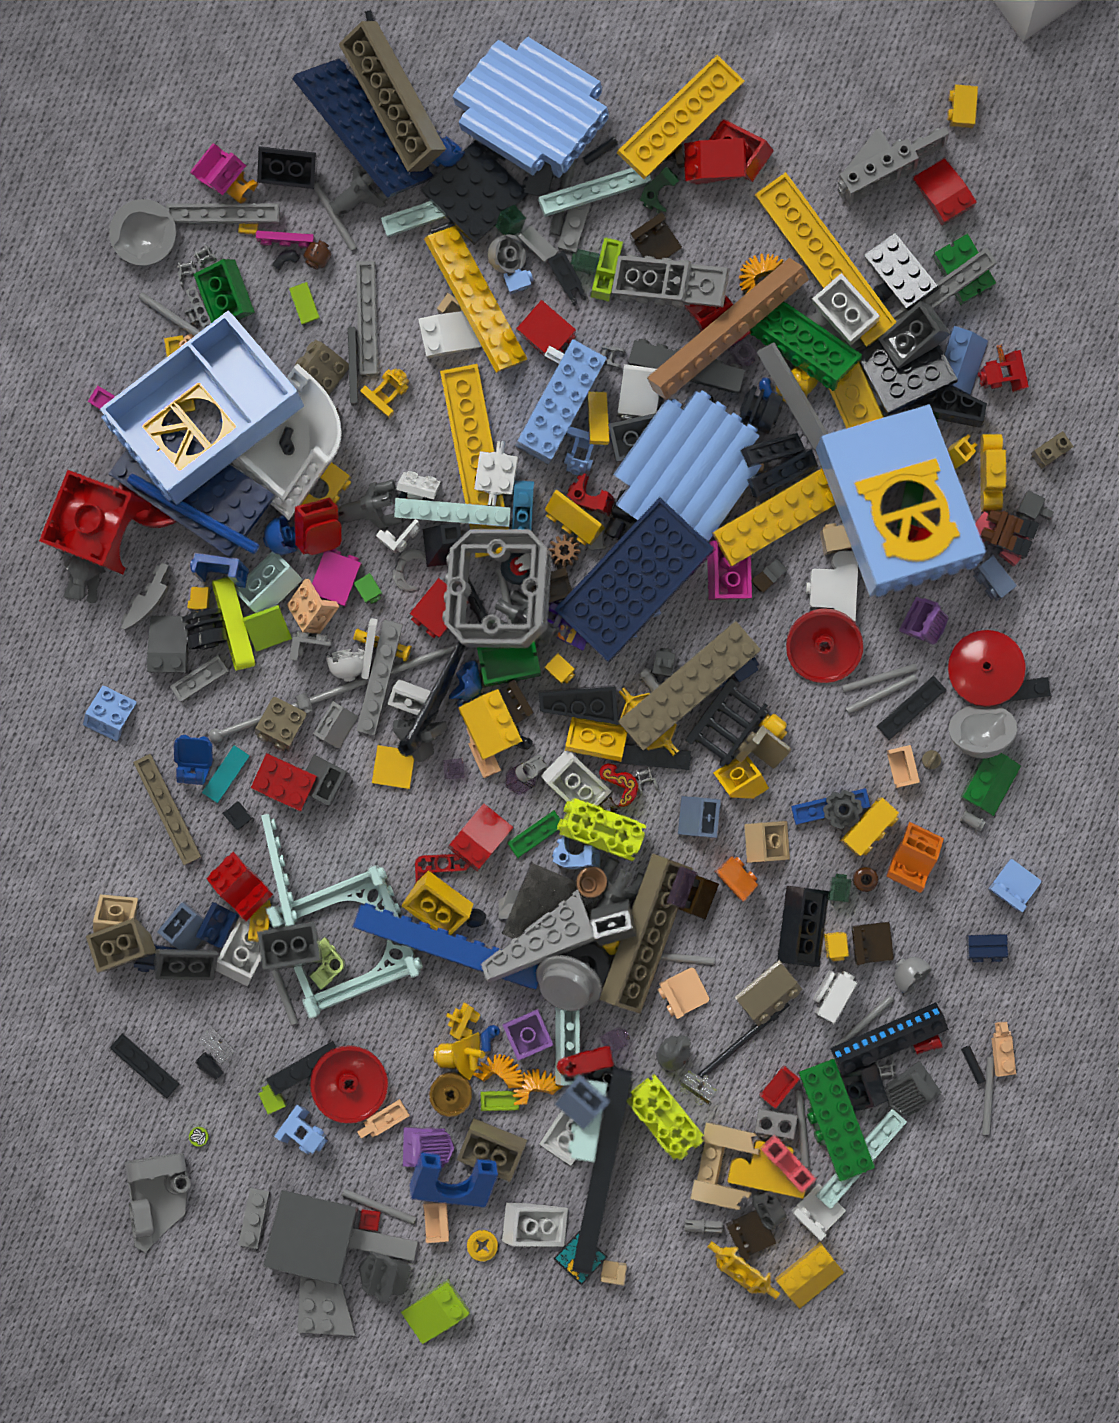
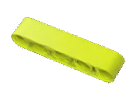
(233, 622)

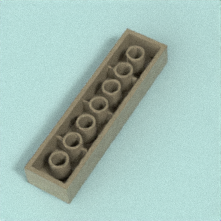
(392, 96)
(689, 685)
(640, 955)

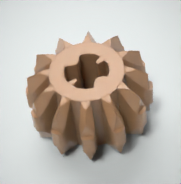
(571, 550)

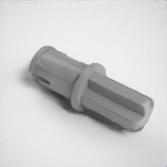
(703, 1226)

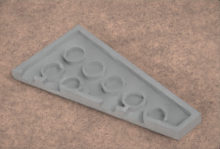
(547, 937)

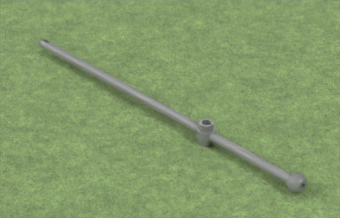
(304, 702)

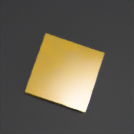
(392, 768)

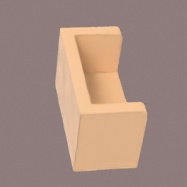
(903, 766)
(436, 1222)

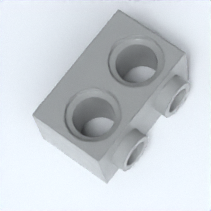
(776, 1119)

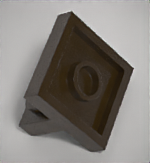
(559, 585)

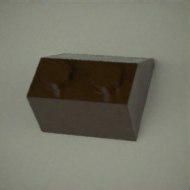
(700, 897)

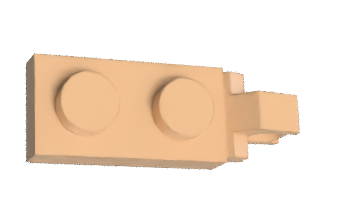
(487, 766)
(1003, 1050)
(384, 1119)

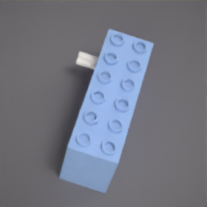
(560, 399)

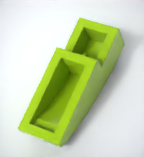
(606, 269)

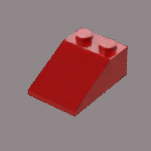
(757, 148)
(714, 160)
(944, 191)
(480, 837)

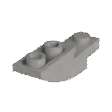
(143, 606)

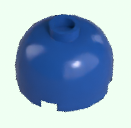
(450, 155)
(280, 536)

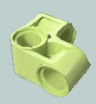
(325, 972)

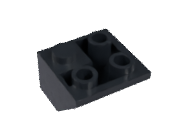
(439, 541)

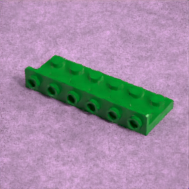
(807, 345)

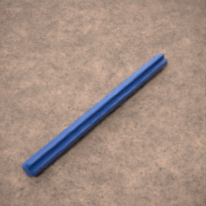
(194, 514)

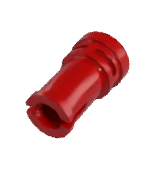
(928, 1044)

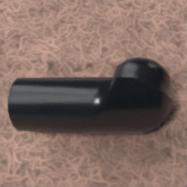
(289, 255)
(285, 441)
(526, 742)

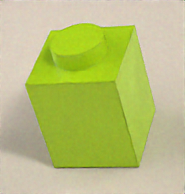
(271, 1102)

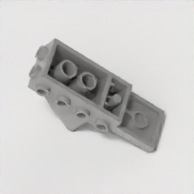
(881, 165)
(669, 282)

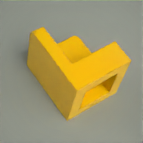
(199, 598)

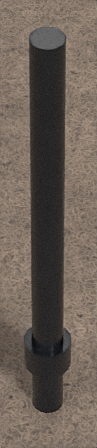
(738, 1044)

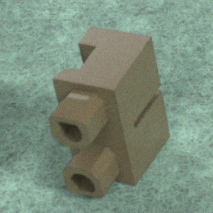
(1052, 449)

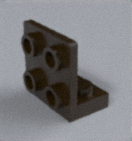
(655, 238)
(515, 702)
(872, 943)
(750, 1234)

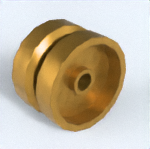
(448, 1105)

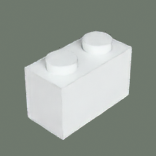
(408, 697)

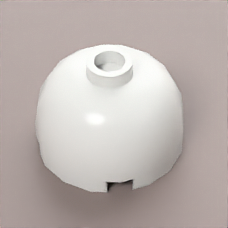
(346, 664)

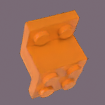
(915, 857)

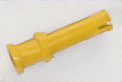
(362, 635)

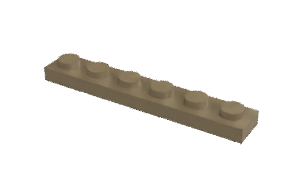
(167, 809)

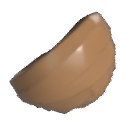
(591, 882)

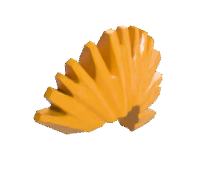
(758, 270)
(502, 1068)
(535, 1084)

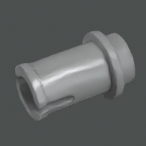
(649, 679)
(972, 820)

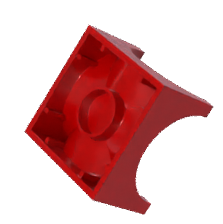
(91, 520)

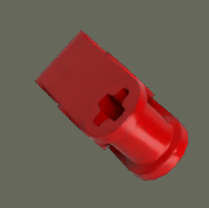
(586, 1061)

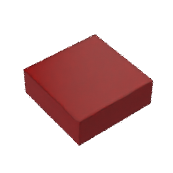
(369, 1220)

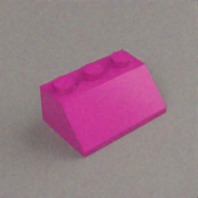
(728, 581)

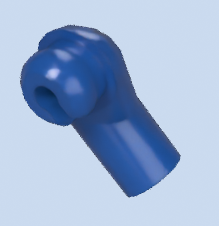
(487, 1035)

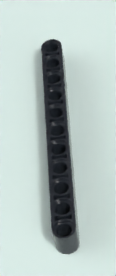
(602, 1171)

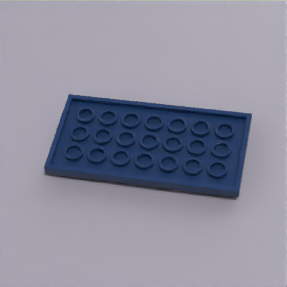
(351, 116)
(226, 497)
(634, 579)

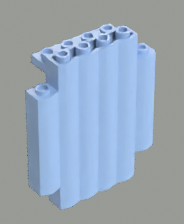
(531, 106)
(689, 462)

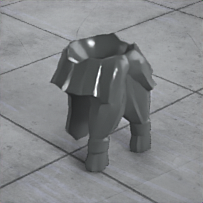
(82, 574)

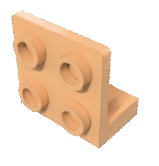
(309, 610)

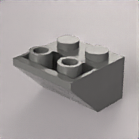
(328, 779)
(613, 923)

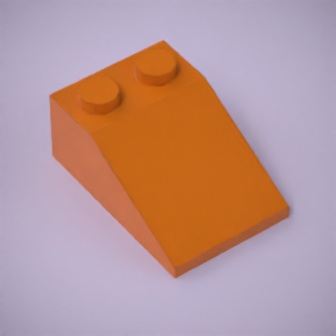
(737, 878)

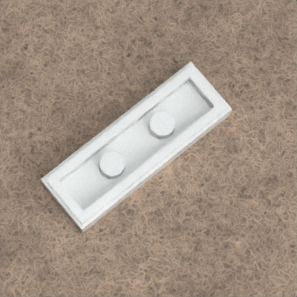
(369, 648)

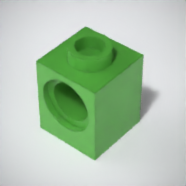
(368, 589)

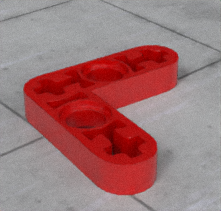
(419, 872)

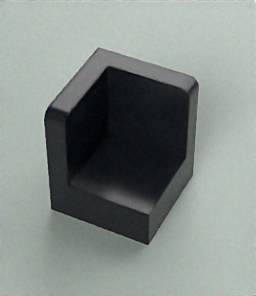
(237, 815)

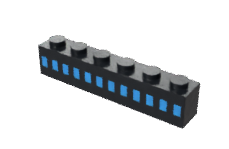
(889, 1038)

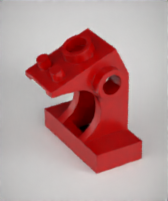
(992, 375)
(601, 503)

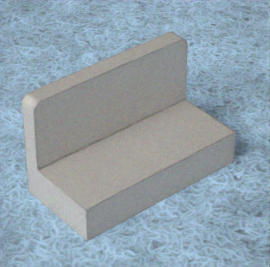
(537, 245)
(335, 725)

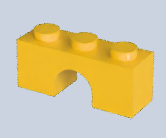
(336, 480)

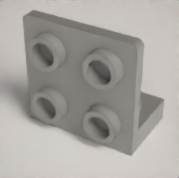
(297, 647)

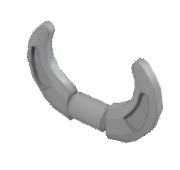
(398, 575)

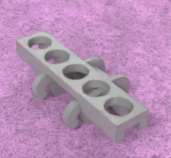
(195, 306)

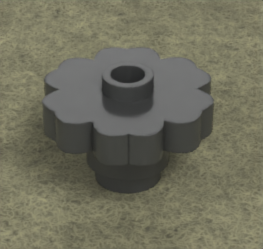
(852, 806)

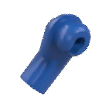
(765, 384)

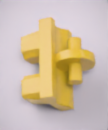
(459, 1020)

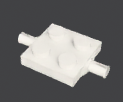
(496, 473)

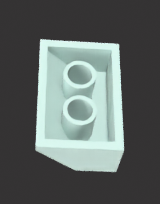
(268, 583)

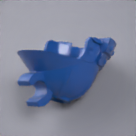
(469, 683)

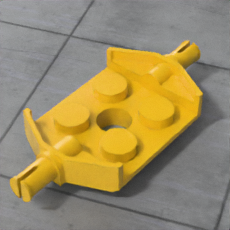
(665, 739)
(741, 1272)

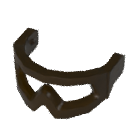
(609, 803)

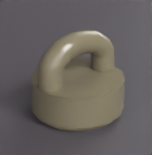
(931, 759)

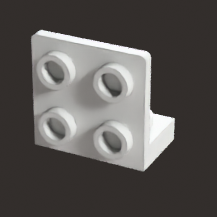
(389, 540)
(816, 1214)

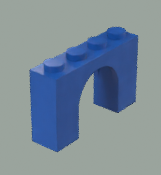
(471, 1192)

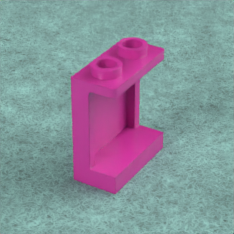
(217, 169)
(336, 576)

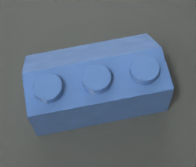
(965, 355)

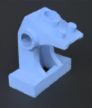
(575, 465)
(564, 858)
(312, 1141)

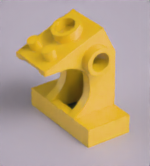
(398, 380)

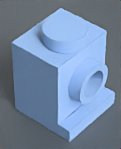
(518, 281)

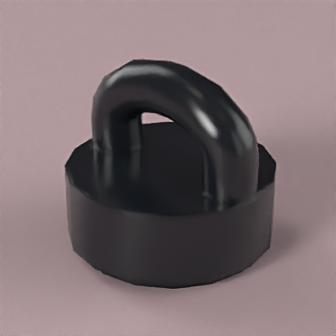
(476, 919)

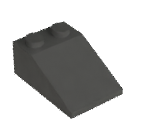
(914, 334)
(167, 645)

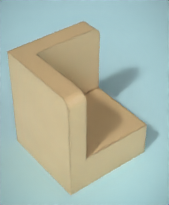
(449, 305)
(613, 1272)

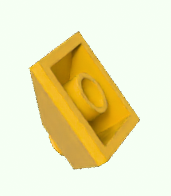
(741, 779)

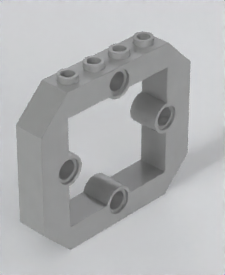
(458, 573)

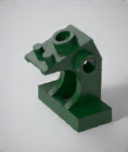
(664, 178)

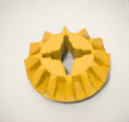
(472, 1245)

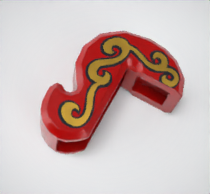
(623, 779)

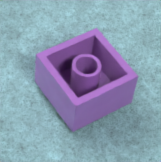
(528, 1034)

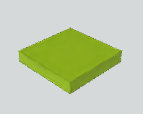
(267, 628)

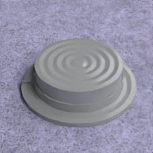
(142, 232)
(982, 730)
(567, 983)

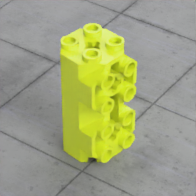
(601, 829)
(665, 1117)

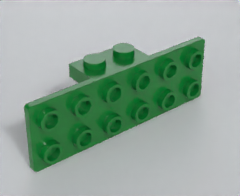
(835, 1120)

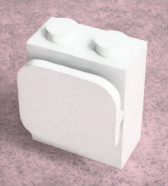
(834, 994)

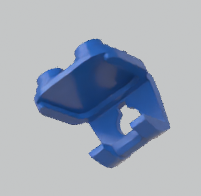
(192, 755)

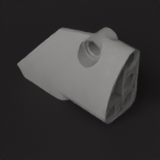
(155, 1197)

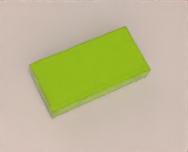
(304, 303)
(498, 1101)

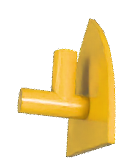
(466, 1055)

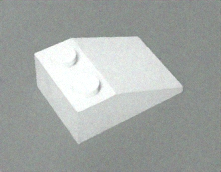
(447, 334)
(574, 780)
(239, 956)
(559, 1136)
(534, 1225)

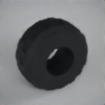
(598, 959)

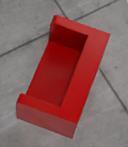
(779, 1086)

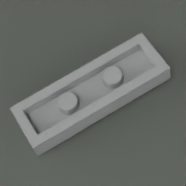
(573, 228)
(199, 678)
(253, 1218)

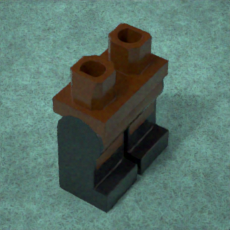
(1004, 532)

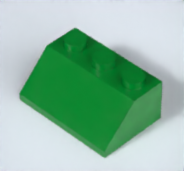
(223, 290)
(990, 782)

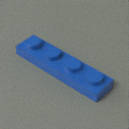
(814, 809)

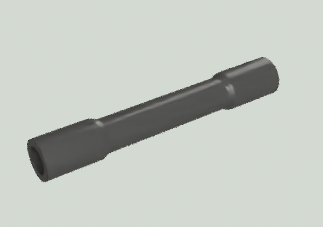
(557, 220)

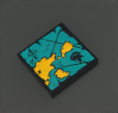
(566, 1258)

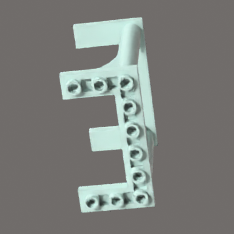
(373, 979)

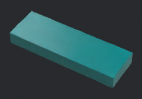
(226, 774)

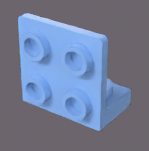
(108, 713)
(1015, 885)

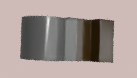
(769, 576)

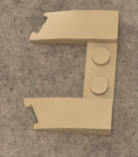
(706, 1187)

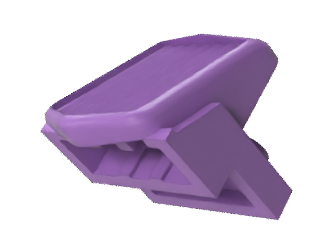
(924, 621)
(426, 1141)

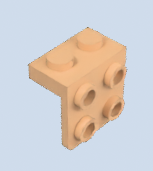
(683, 992)

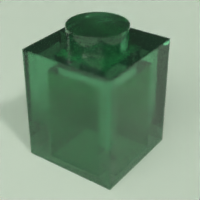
(510, 221)
(585, 261)
(839, 888)

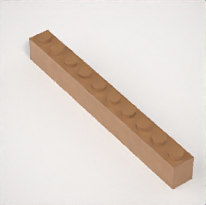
(727, 328)

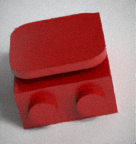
(546, 328)
(317, 527)
(430, 610)

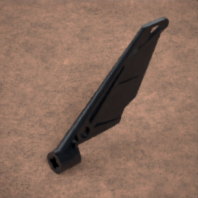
(430, 709)

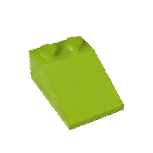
(436, 1312)

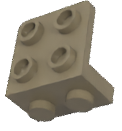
(323, 365)
(280, 724)
(764, 746)

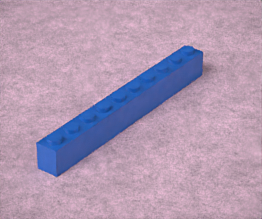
(434, 942)

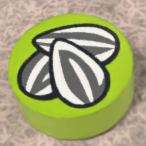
(198, 1136)

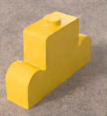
(992, 472)
(761, 1174)

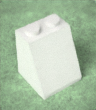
(636, 393)

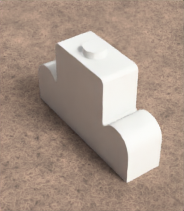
(836, 587)

